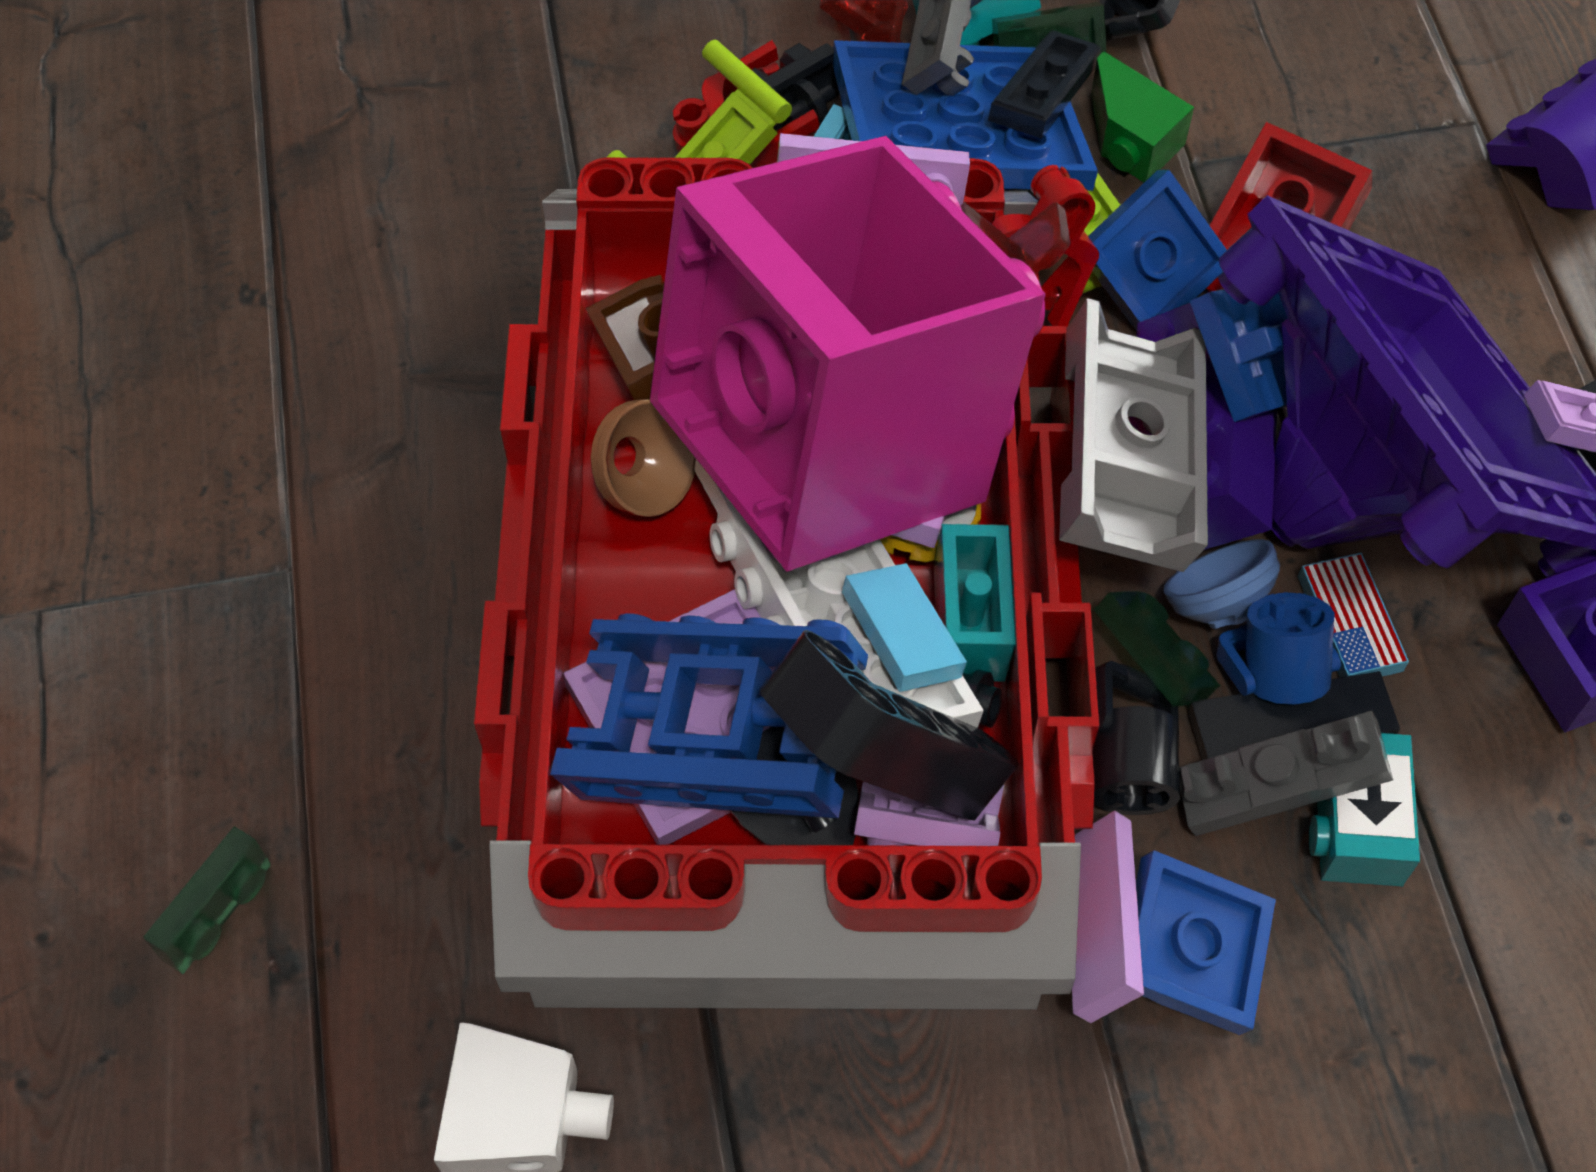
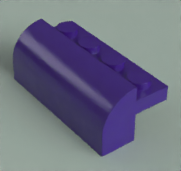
(1557, 140)

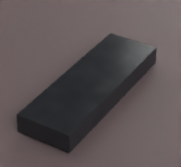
(1044, 84)
(1242, 720)

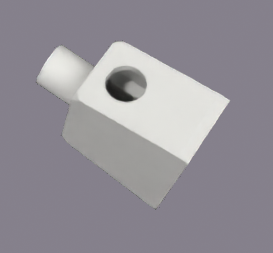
(514, 1106)

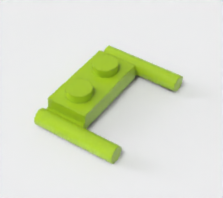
(743, 120)

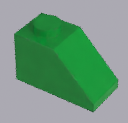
(1136, 118)

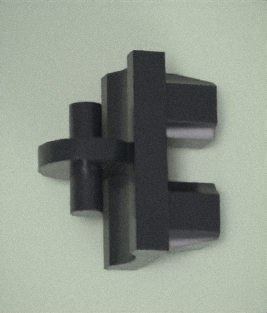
(804, 81)

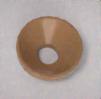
(661, 465)

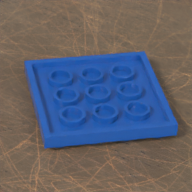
(880, 106)

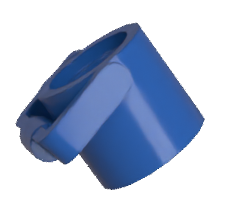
(1285, 647)

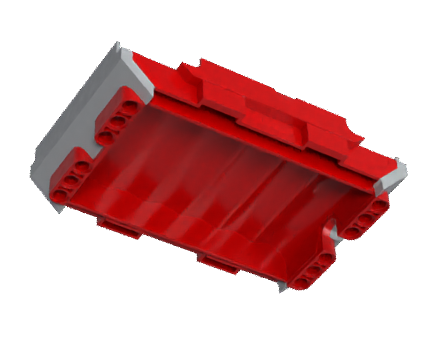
(778, 914)

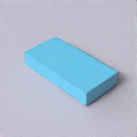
(903, 627)

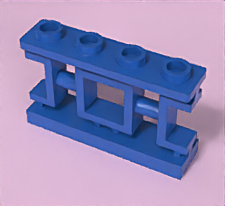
(698, 768)

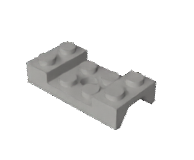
(1125, 487)

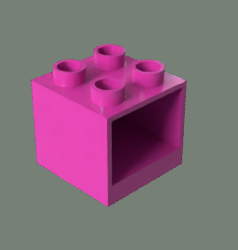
(840, 346)

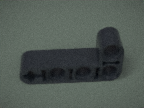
(883, 734)

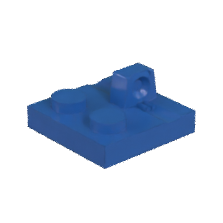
(1156, 250)
(1244, 351)
(1201, 942)

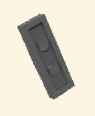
(936, 47)
(1284, 773)

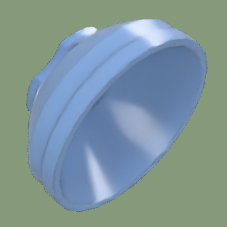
(1224, 583)

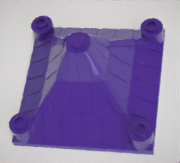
(1400, 405)

